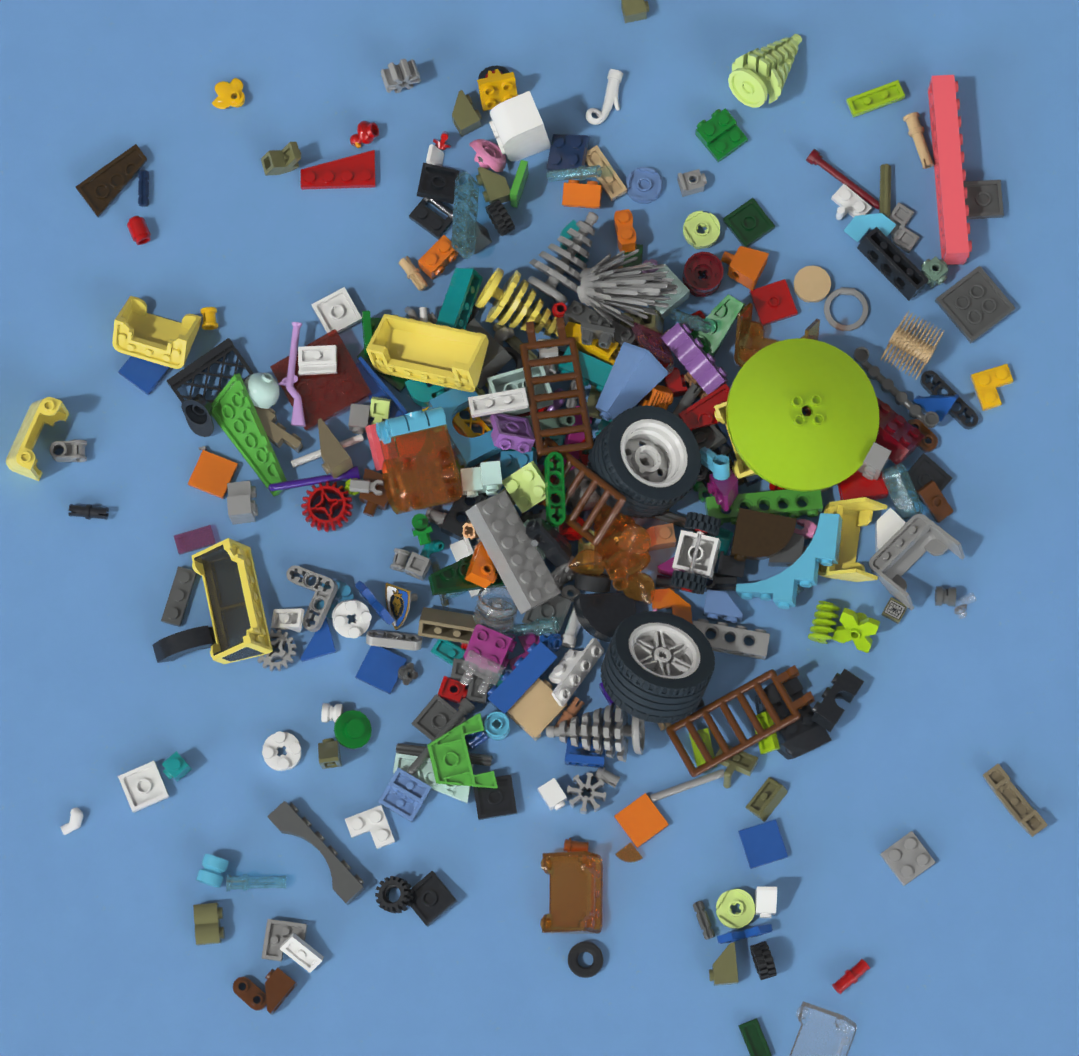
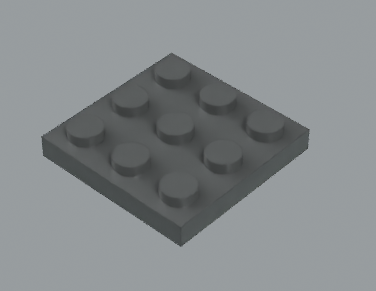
(975, 304)

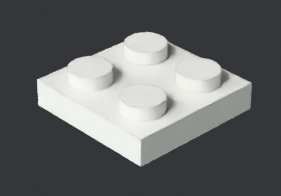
(337, 311)
(143, 786)

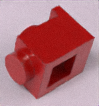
(675, 383)
(569, 532)
(445, 693)

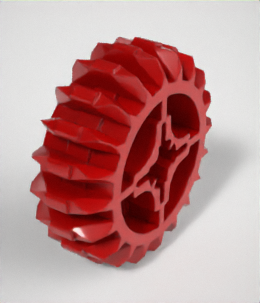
(320, 507)

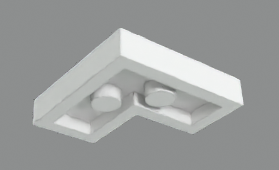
(373, 821)

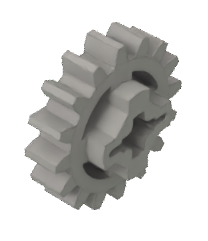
(280, 644)

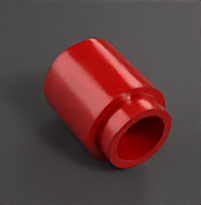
(139, 230)

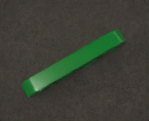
(558, 489)

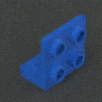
(580, 757)

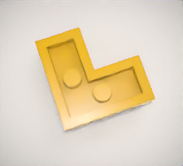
(987, 382)

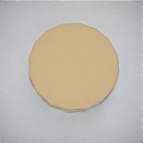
(812, 284)

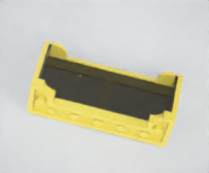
(233, 601)

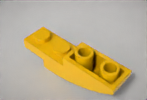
(606, 355)

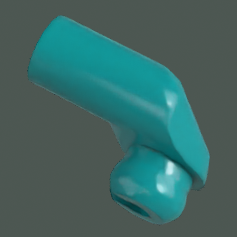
(433, 547)

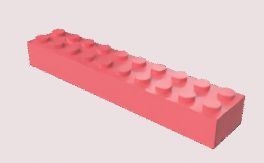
(948, 169)

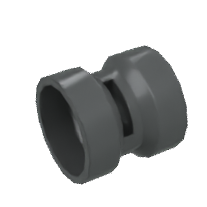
(945, 596)

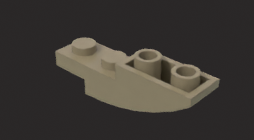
(277, 432)

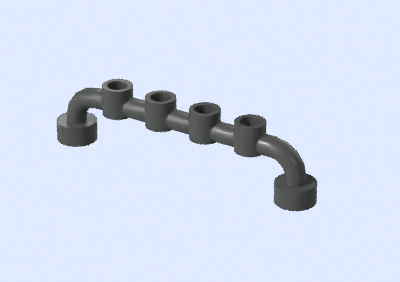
(929, 419)

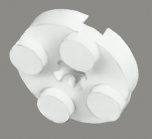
(340, 619)
(281, 740)

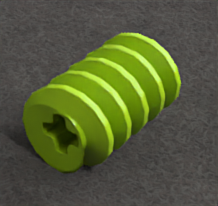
(823, 622)

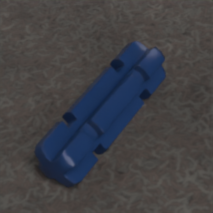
(143, 188)

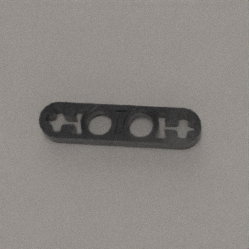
(955, 414)

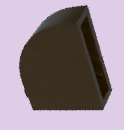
(760, 535)

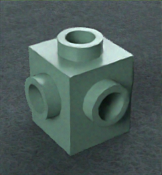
(937, 276)

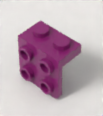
(491, 644)

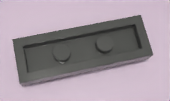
(179, 596)

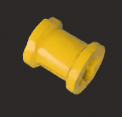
(209, 318)

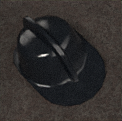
(198, 415)

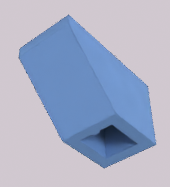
(720, 605)

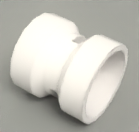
(331, 713)

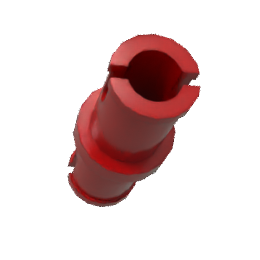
(562, 307)
(851, 976)

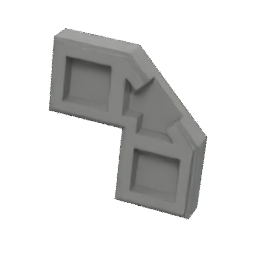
(900, 235)

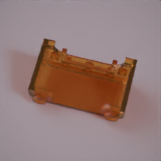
(574, 893)

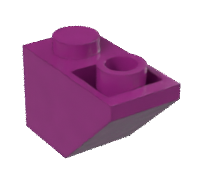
(724, 490)

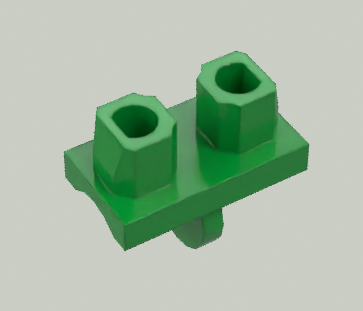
(421, 528)

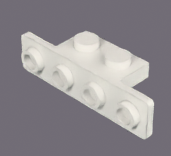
(573, 670)

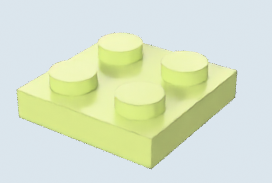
(526, 486)

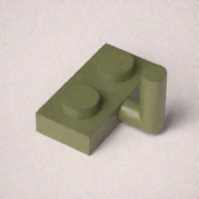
(740, 762)

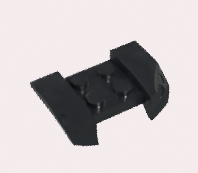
(800, 735)

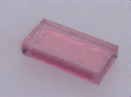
(194, 539)

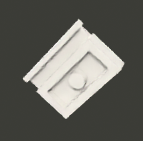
(317, 360)

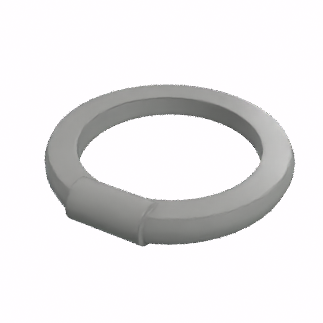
(846, 291)

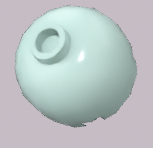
(262, 389)

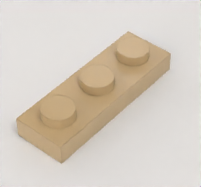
(609, 179)

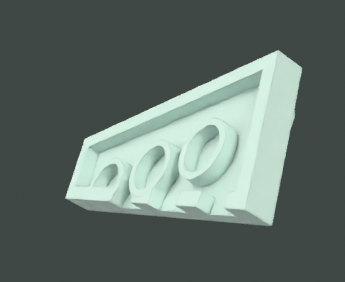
(426, 775)

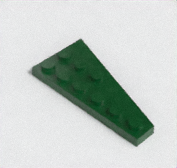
(452, 579)

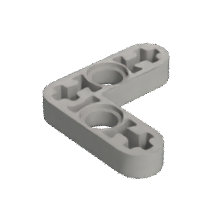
(321, 593)

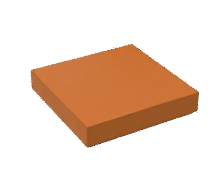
(212, 474)
(641, 820)

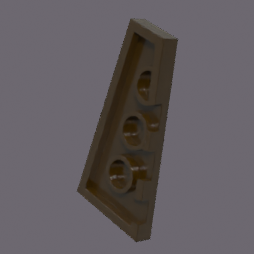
(109, 181)

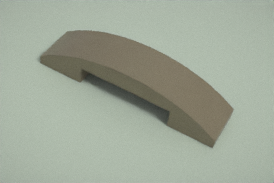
(1013, 801)

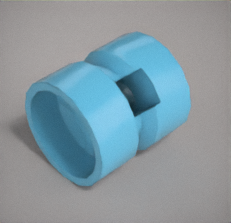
(497, 726)
(212, 870)

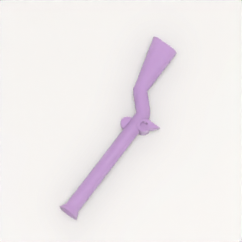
(297, 414)

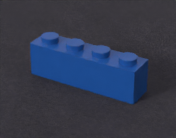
(522, 677)

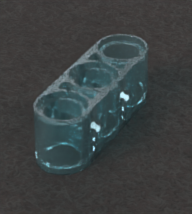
(902, 491)

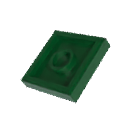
(748, 223)

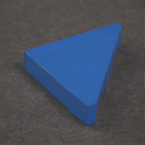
(937, 403)
(320, 644)

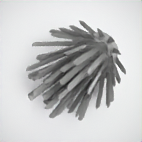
(618, 287)

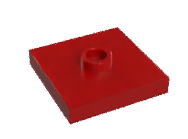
(773, 302)

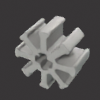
(400, 75)
(588, 787)

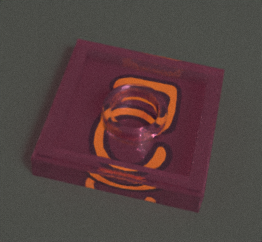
(653, 342)

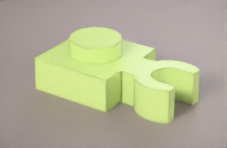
(379, 409)

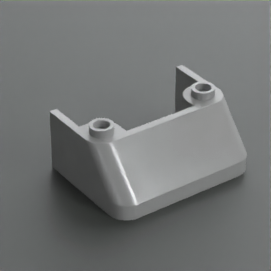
(905, 549)

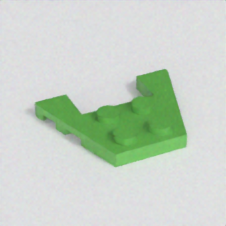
(451, 757)

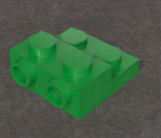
(720, 134)

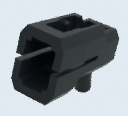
(553, 544)

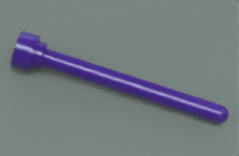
(350, 474)

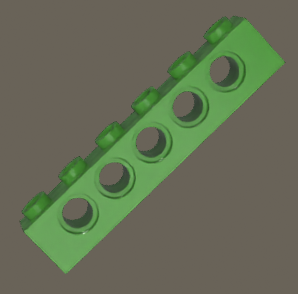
(771, 499)

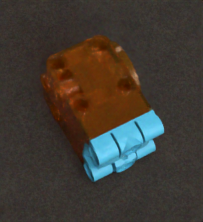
(418, 461)

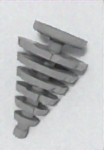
(568, 256)
(609, 731)

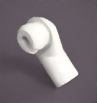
(75, 821)

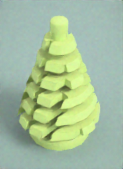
(763, 71)

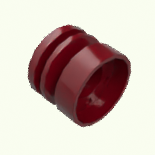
(701, 264)

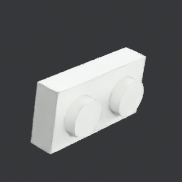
(301, 952)

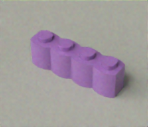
(694, 358)

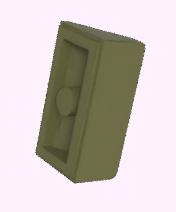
(766, 799)

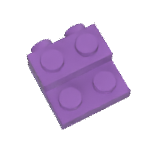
(511, 432)

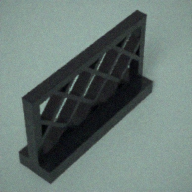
(203, 363)

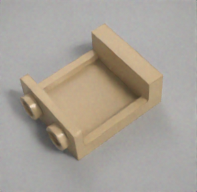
(536, 709)

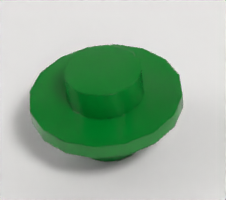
(352, 729)

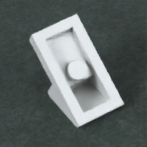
(287, 619)

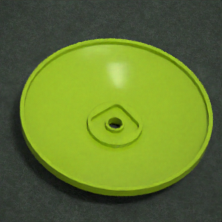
(775, 434)

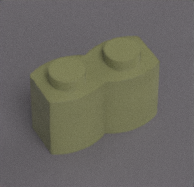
(207, 923)

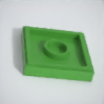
(519, 183)

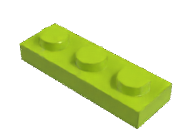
(875, 98)

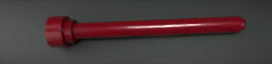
(816, 159)

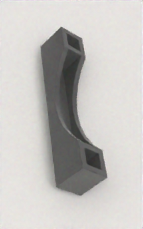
(343, 882)

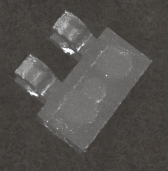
(483, 668)

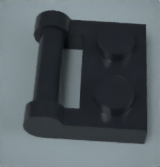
(429, 219)

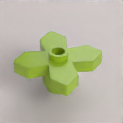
(856, 628)

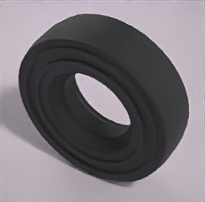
(585, 972)

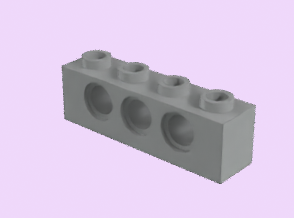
(738, 647)

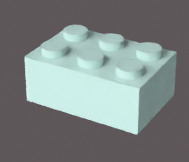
(515, 380)

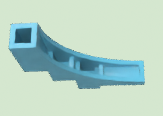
(804, 572)

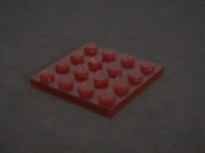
(326, 393)

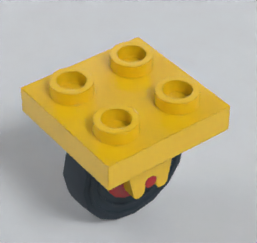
(496, 86)

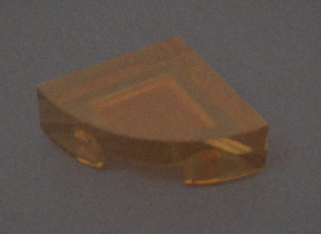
(629, 854)

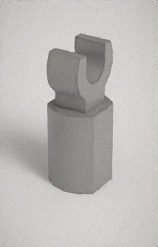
(365, 486)

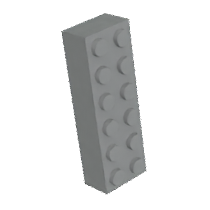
(512, 552)

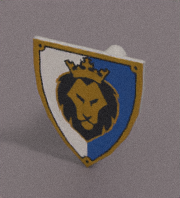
(398, 603)

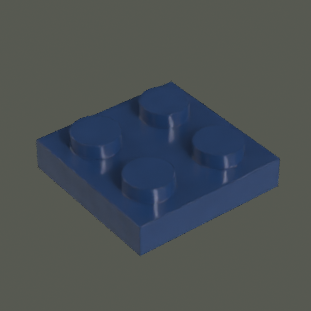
(567, 151)

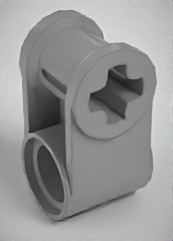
(70, 451)

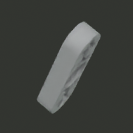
(394, 640)

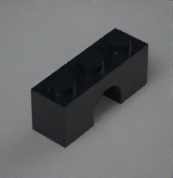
(828, 712)

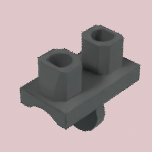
(598, 330)

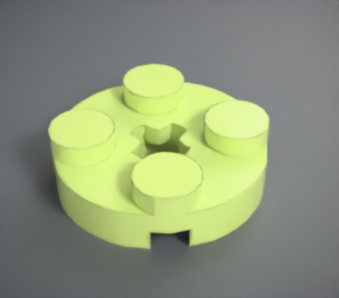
(701, 219)
(725, 914)

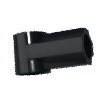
(722, 583)

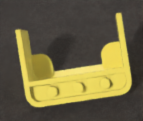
(855, 514)

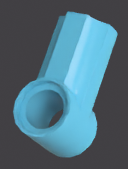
(716, 463)

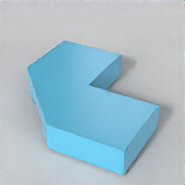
(860, 224)

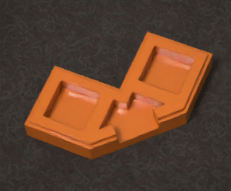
(669, 599)

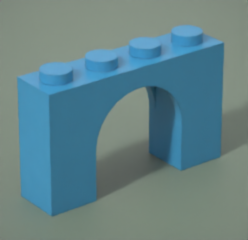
(468, 450)

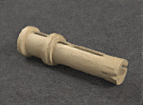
(916, 132)

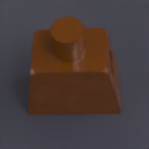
(370, 499)

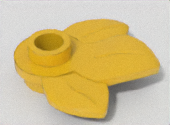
(227, 92)

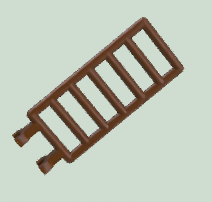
(579, 392)
(596, 480)
(779, 724)

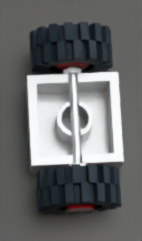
(696, 553)

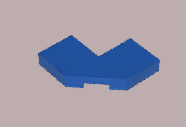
(378, 607)
(738, 935)

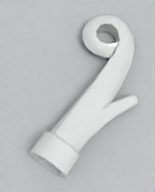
(614, 79)
(569, 637)

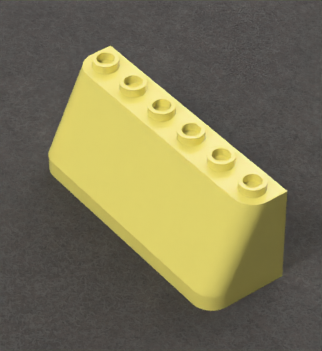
(428, 352)

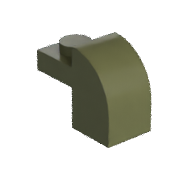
(281, 161)

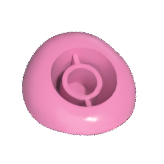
(488, 155)

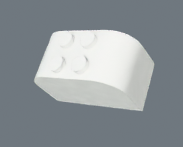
(519, 127)

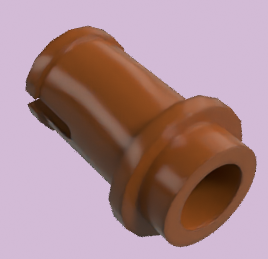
(573, 845)

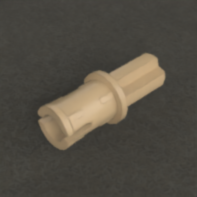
(413, 273)

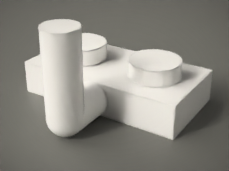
(849, 203)

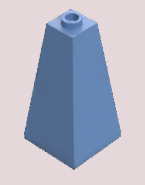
(629, 381)

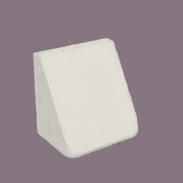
(435, 156)

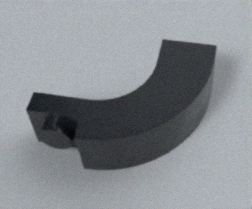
(183, 642)

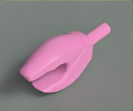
(808, 530)

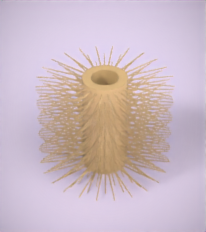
(912, 344)

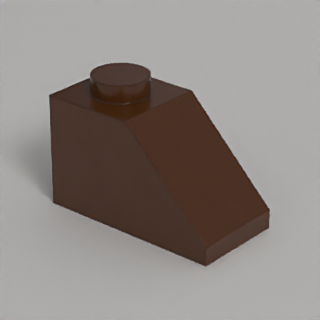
(277, 989)

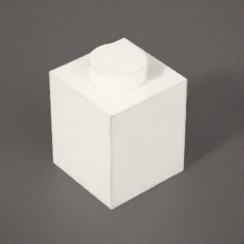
(553, 795)

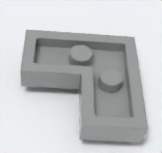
(276, 934)

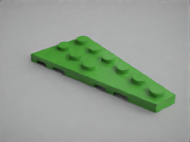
(242, 425)

